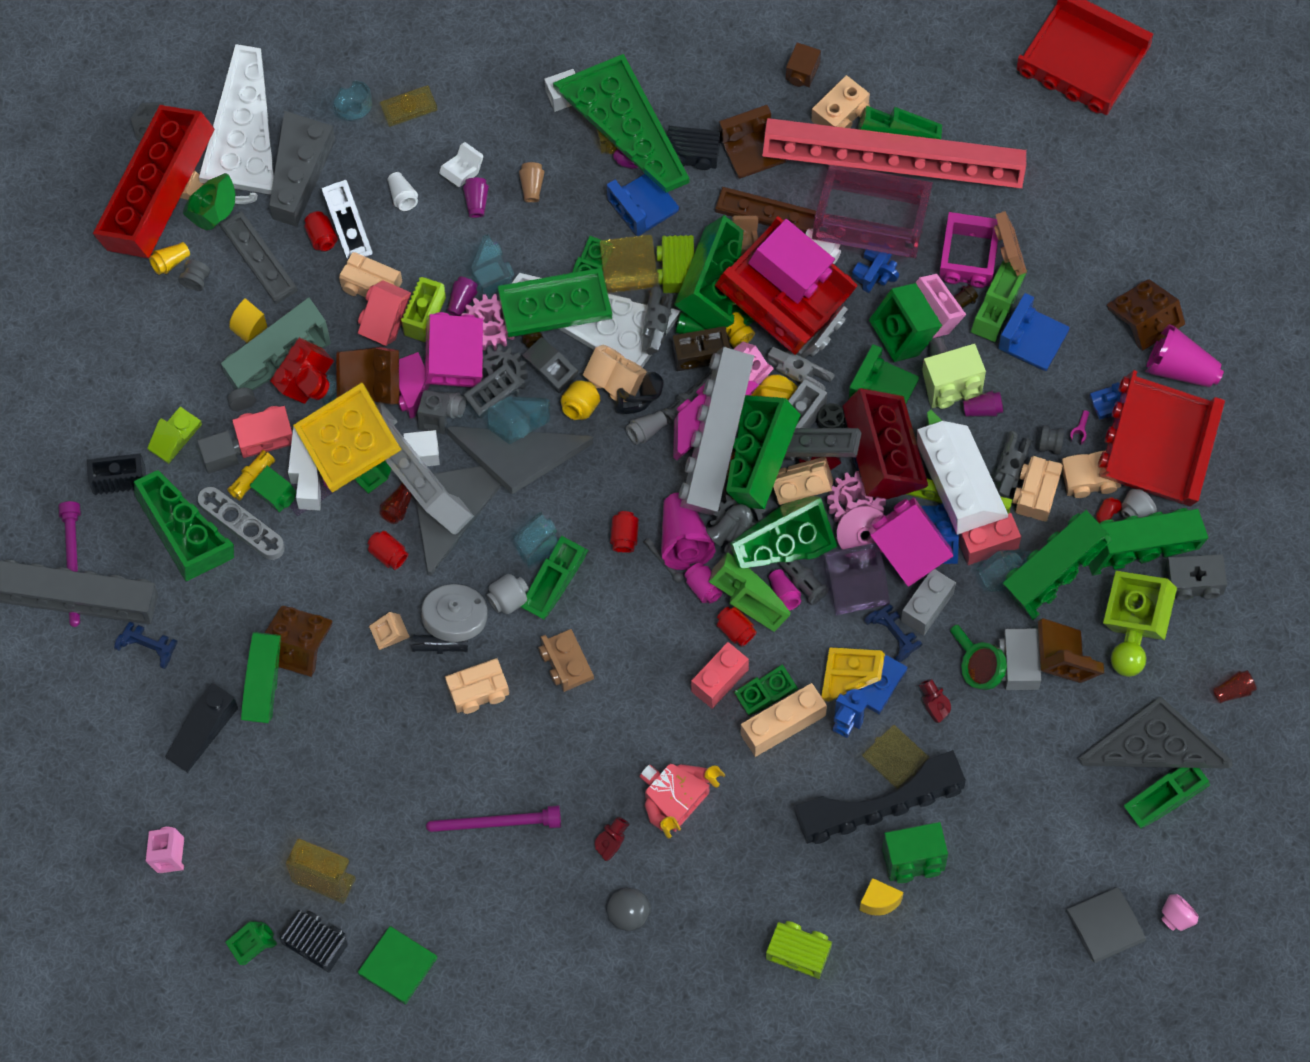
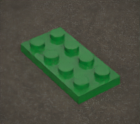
(554, 302)

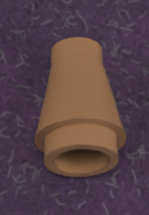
(531, 180)

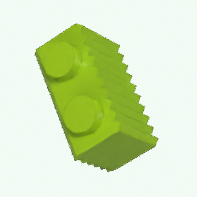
(676, 256)
(426, 300)
(799, 949)

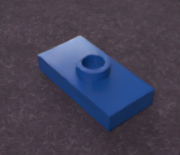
(881, 691)

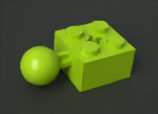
(1150, 620)

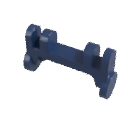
(129, 637)
(905, 645)

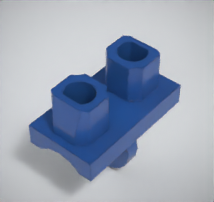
(869, 275)
(1105, 400)
(849, 711)

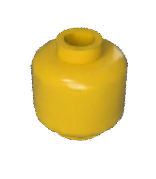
(580, 400)

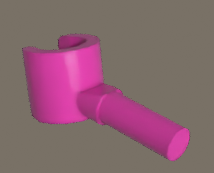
(1080, 429)

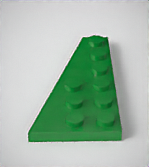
(620, 110)

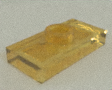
(408, 106)

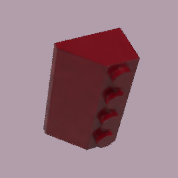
(887, 446)

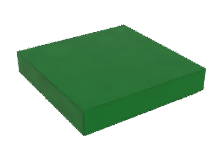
(397, 965)

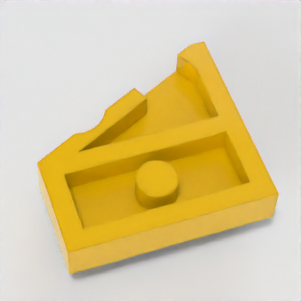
(851, 670)

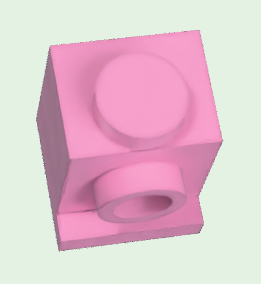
(760, 367)
(165, 850)

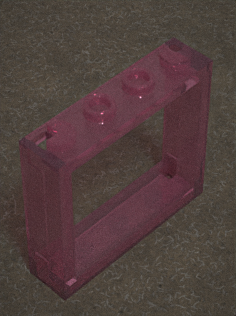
(871, 234)

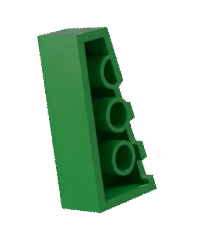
(716, 251)
(760, 448)
(185, 533)
(1149, 537)
(1056, 563)

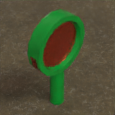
(982, 664)

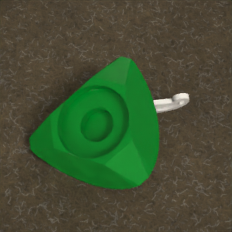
(214, 202)

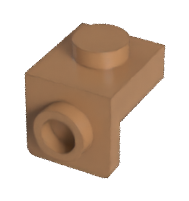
(749, 225)

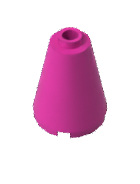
(1183, 360)
(683, 536)

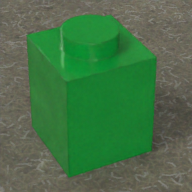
(273, 489)

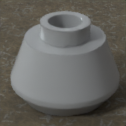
(1138, 504)

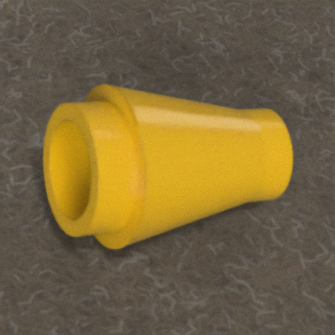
(167, 258)

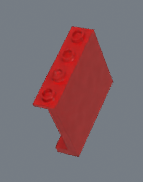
(1085, 53)
(756, 293)
(1160, 440)

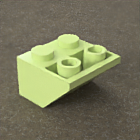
(953, 376)

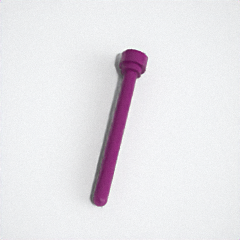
(69, 513)
(549, 817)

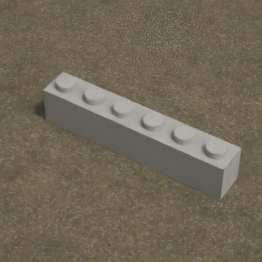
(716, 431)

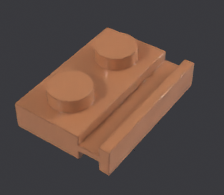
(1011, 251)

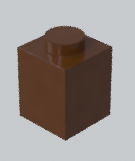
(803, 65)

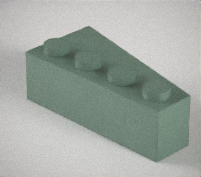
(264, 354)

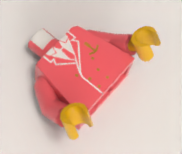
(676, 793)

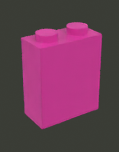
(792, 261)
(454, 350)
(910, 541)

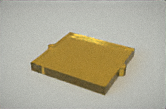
(895, 756)

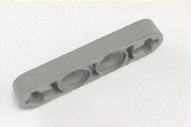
(241, 523)

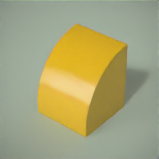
(247, 321)
(880, 898)

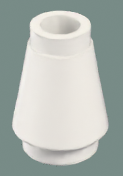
(402, 192)

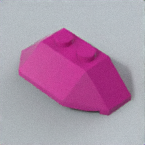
(687, 422)

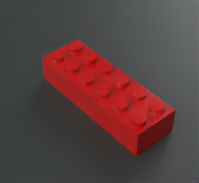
(154, 181)

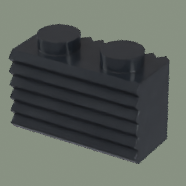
(695, 146)
(115, 473)
(314, 940)

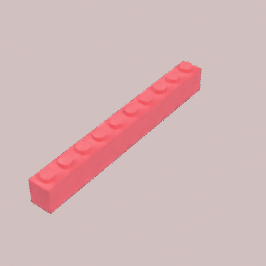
(894, 153)

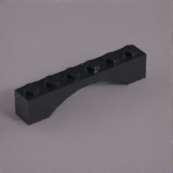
(826, 816)

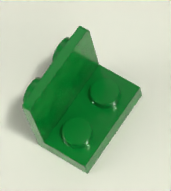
(882, 376)

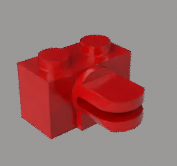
(303, 372)

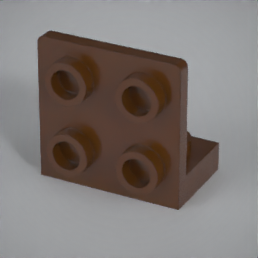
(744, 141)
(1148, 312)
(374, 368)
(300, 638)
(1063, 654)

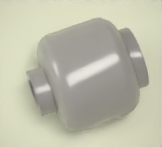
(507, 594)

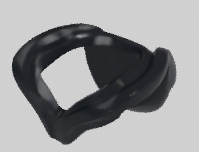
(649, 389)

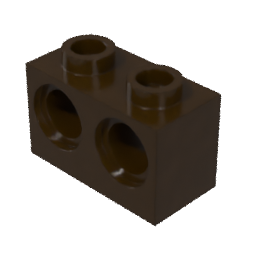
(696, 348)

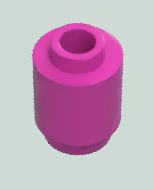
(698, 581)

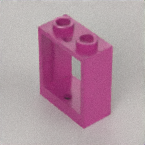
(975, 227)

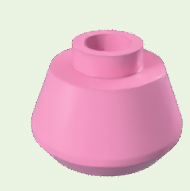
(1178, 913)

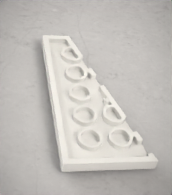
(242, 127)
(621, 332)

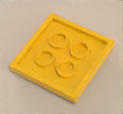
(347, 437)

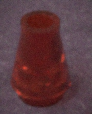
(396, 505)
(1235, 687)

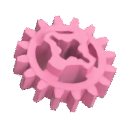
(490, 311)
(847, 492)

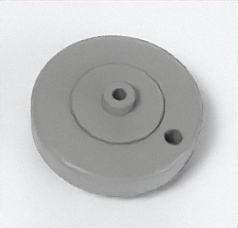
(454, 612)

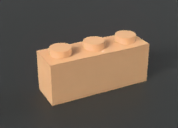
(783, 719)

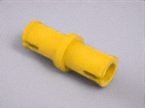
(249, 474)

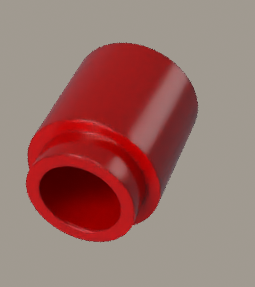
(320, 231)
(624, 532)
(387, 550)
(736, 626)

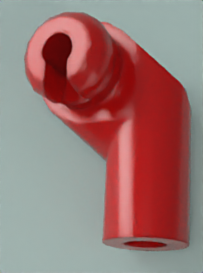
(1108, 509)

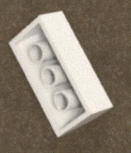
(960, 476)

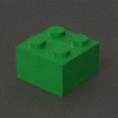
(905, 322)
(915, 852)

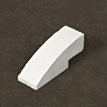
(305, 474)

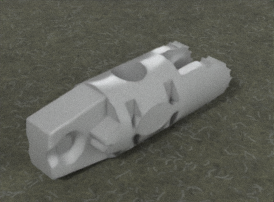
(798, 367)

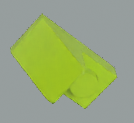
(173, 435)

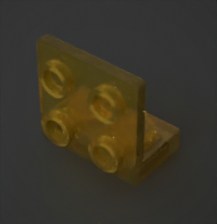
(629, 263)

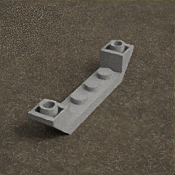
(422, 483)

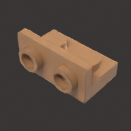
(566, 659)

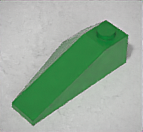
(787, 534)

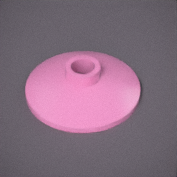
(853, 524)

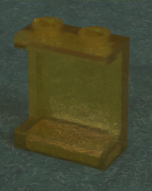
(320, 871)

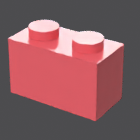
(383, 312)
(263, 431)
(988, 539)
(720, 675)

